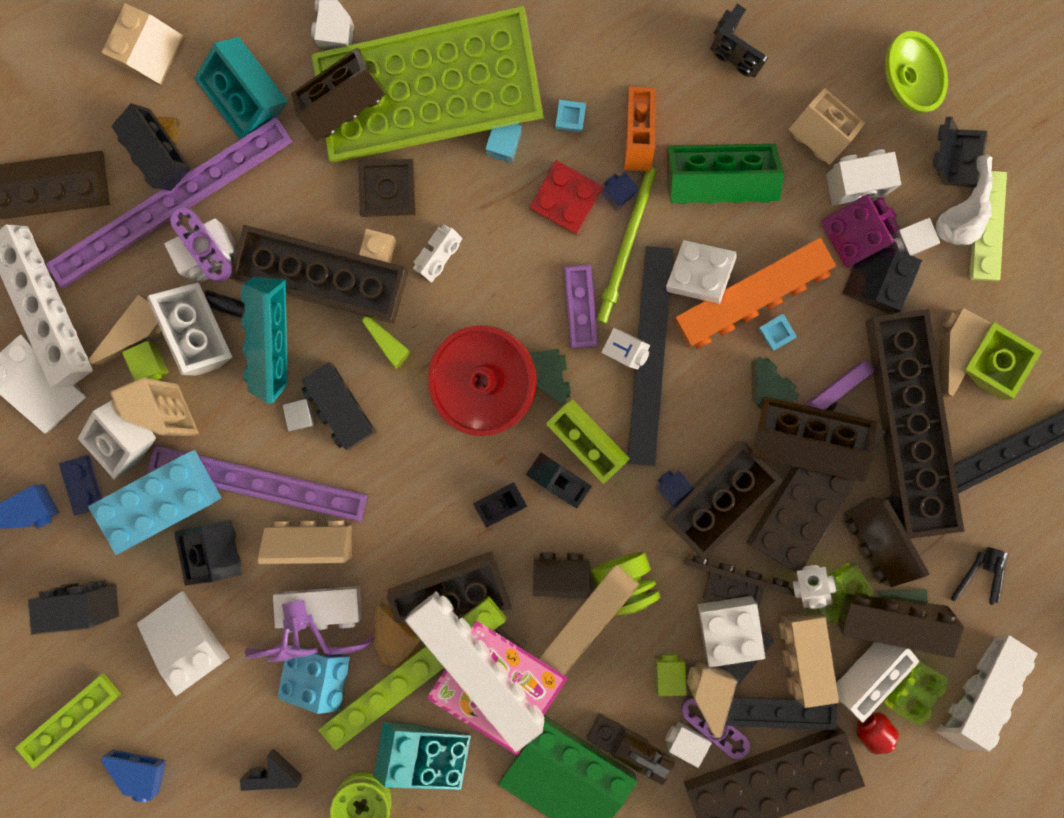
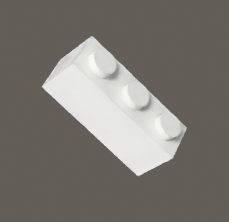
(326, 605)
(874, 678)

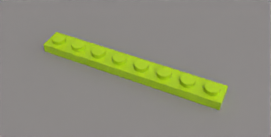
(398, 683)

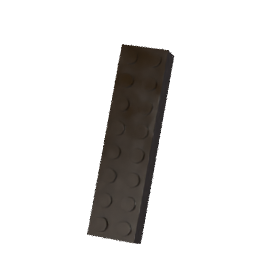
(914, 423)

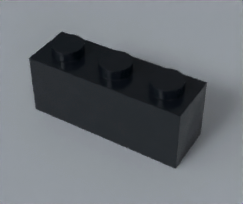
(150, 147)
(337, 406)

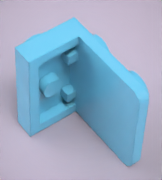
(314, 682)

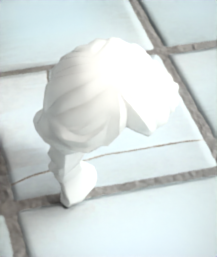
(968, 220)

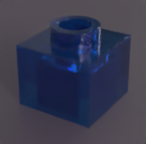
(619, 190)
(673, 486)

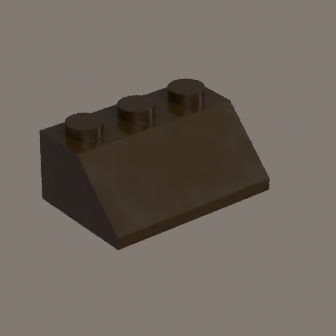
(337, 95)
(885, 542)

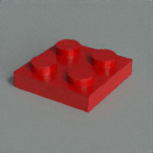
(565, 197)

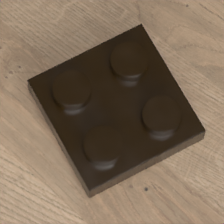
(386, 188)

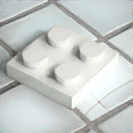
(701, 271)

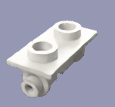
(445, 243)

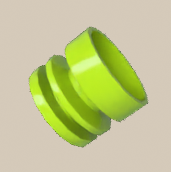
(636, 566)
(358, 787)

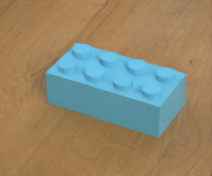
(155, 502)

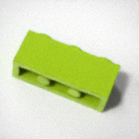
(587, 441)

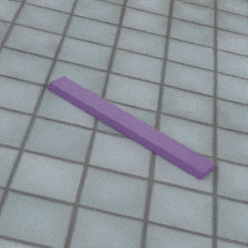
(272, 486)

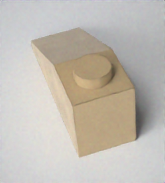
(133, 328)
(958, 343)

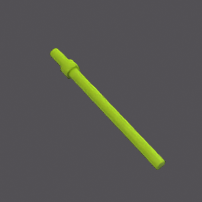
(610, 294)

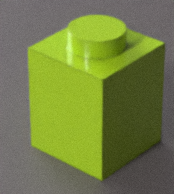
(145, 361)
(670, 675)

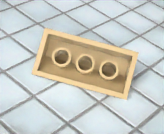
(155, 407)

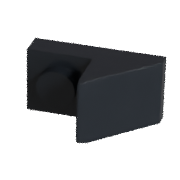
(500, 504)
(279, 775)

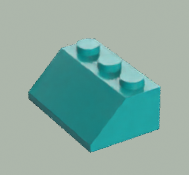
(239, 87)

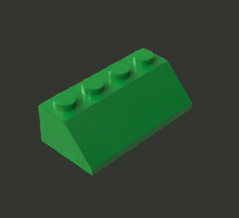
(724, 173)

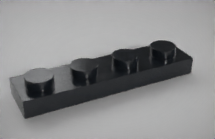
(780, 714)

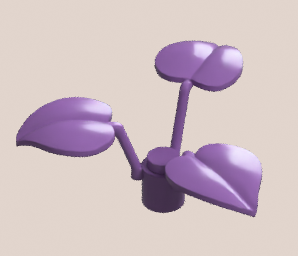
(295, 619)

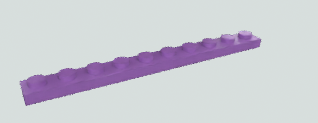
(158, 208)

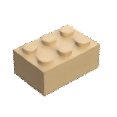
(808, 658)

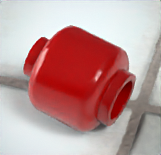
(877, 734)

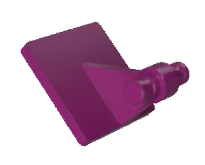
(860, 229)

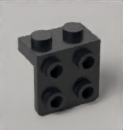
(732, 48)
(959, 154)

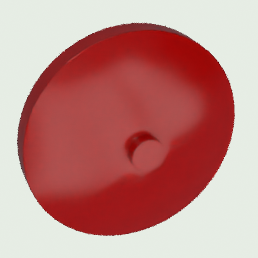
(482, 380)

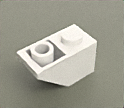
(333, 25)

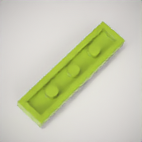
(68, 721)

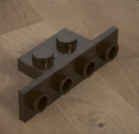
(727, 584)

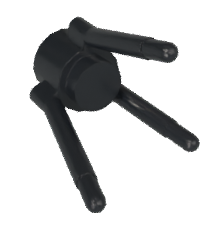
(995, 562)

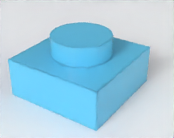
(570, 116)
(777, 332)

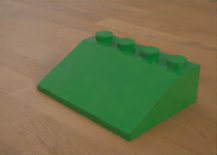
(567, 776)

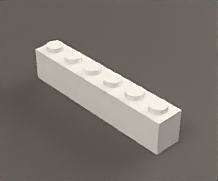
(476, 671)

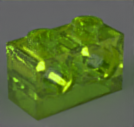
(841, 578)
(925, 696)

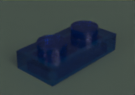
(80, 483)

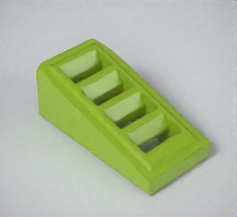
(391, 347)

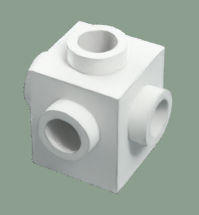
(818, 595)

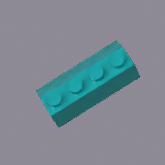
(265, 337)

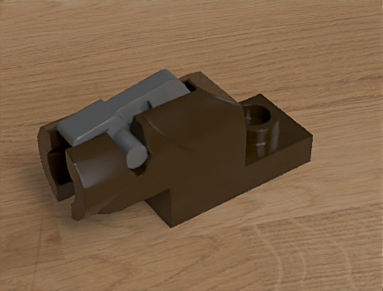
(631, 749)

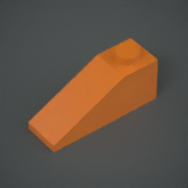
(640, 129)

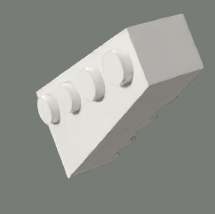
(989, 695)

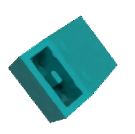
(421, 757)

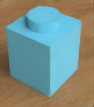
(504, 142)

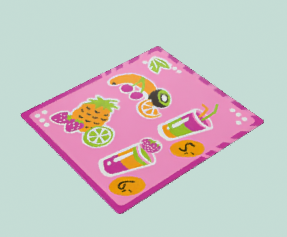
(535, 677)

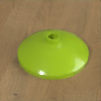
(916, 72)

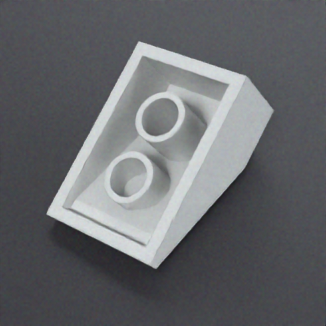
(28, 389)
(181, 643)

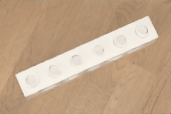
(41, 308)

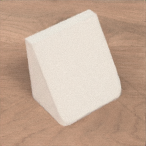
(299, 415)

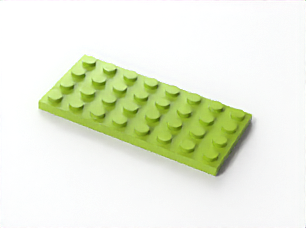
(441, 84)

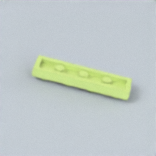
(987, 251)

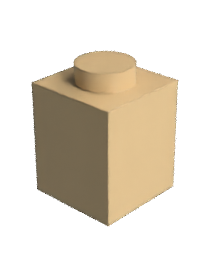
(378, 245)

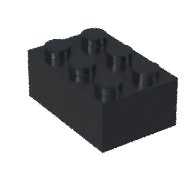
(73, 607)

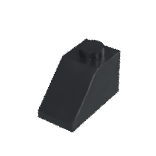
(558, 480)

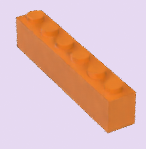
(755, 292)

